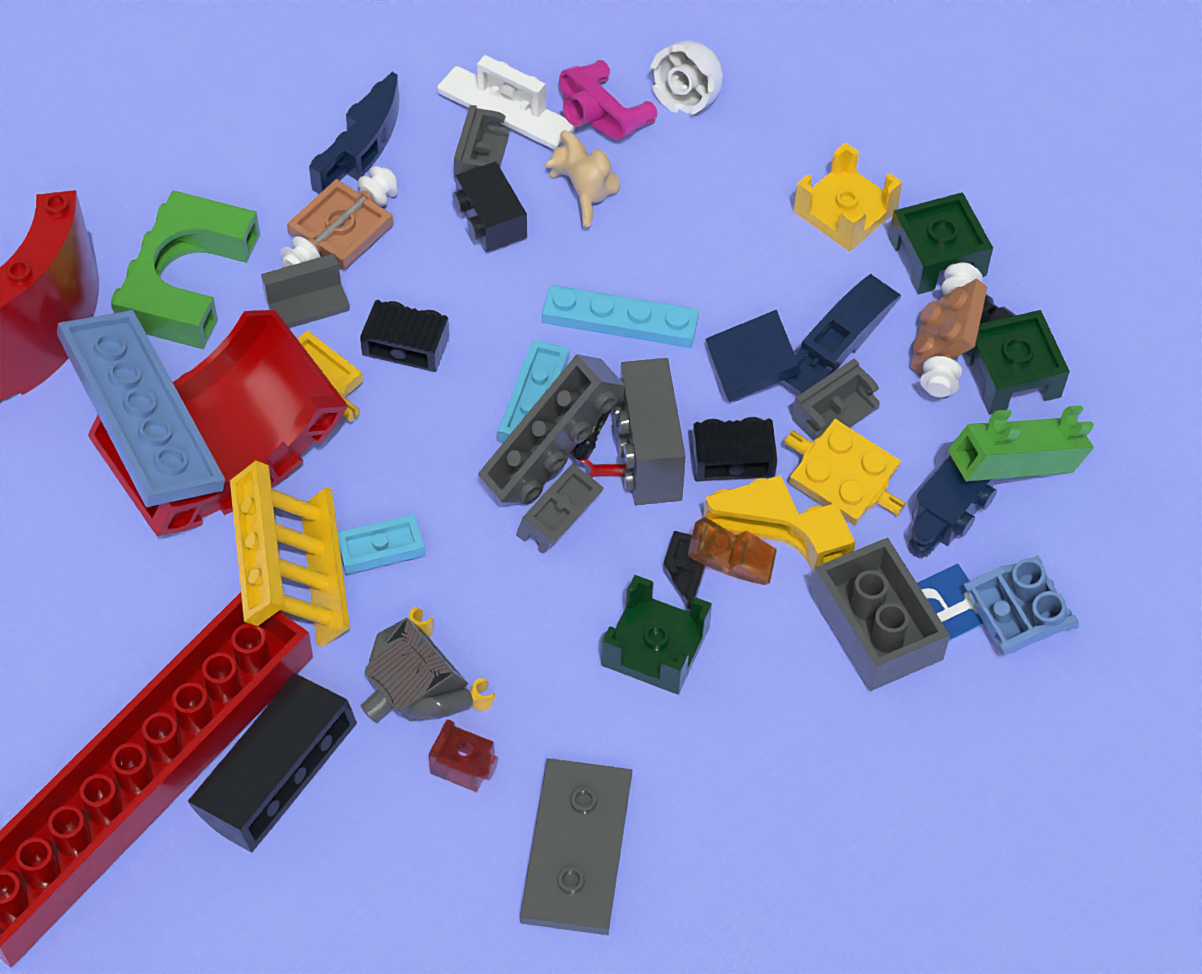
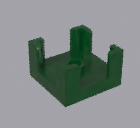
(940, 236)
(1016, 357)
(655, 638)

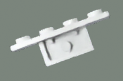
(510, 93)

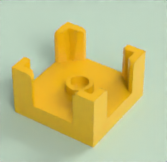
(845, 202)

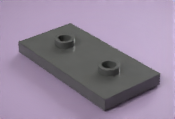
(576, 847)

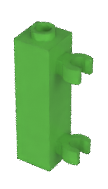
(1022, 447)

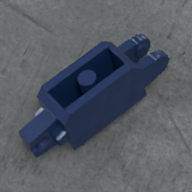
(947, 508)

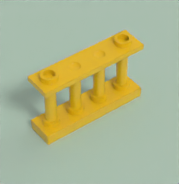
(260, 562)

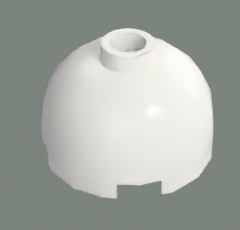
(687, 76)

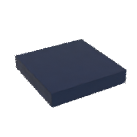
(753, 355)

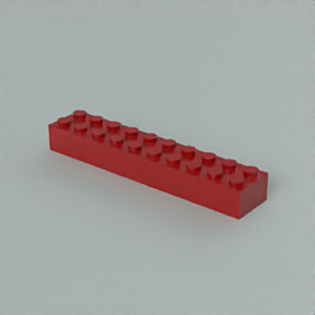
(139, 767)

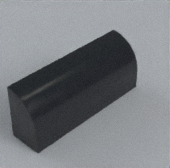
(273, 762)

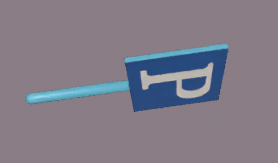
(950, 601)

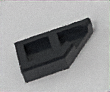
(681, 570)

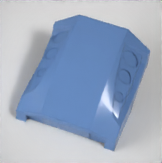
(1019, 605)

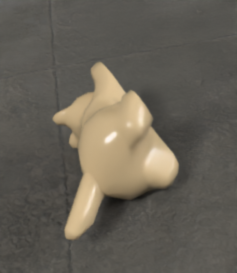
(589, 173)

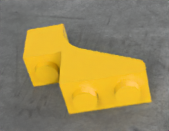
(770, 514)

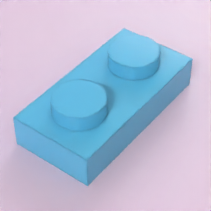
(380, 544)

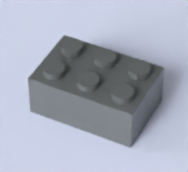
(650, 432)
(879, 614)

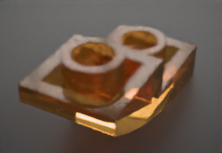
(734, 555)

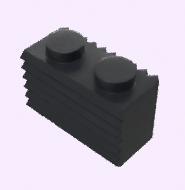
(405, 335)
(734, 449)

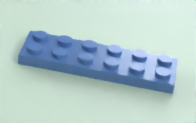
(140, 408)

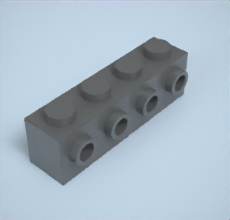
(552, 430)

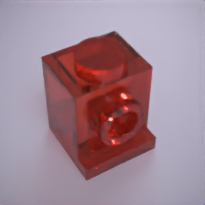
(460, 769)

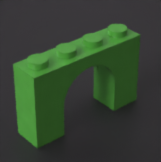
(181, 228)

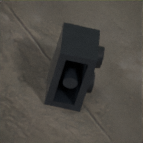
(490, 206)

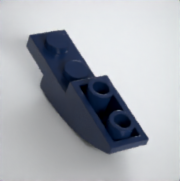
(367, 134)
(842, 332)

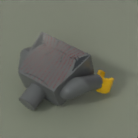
(417, 676)

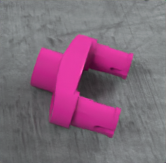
(590, 103)

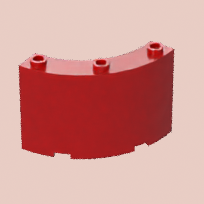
(41, 285)
(251, 403)

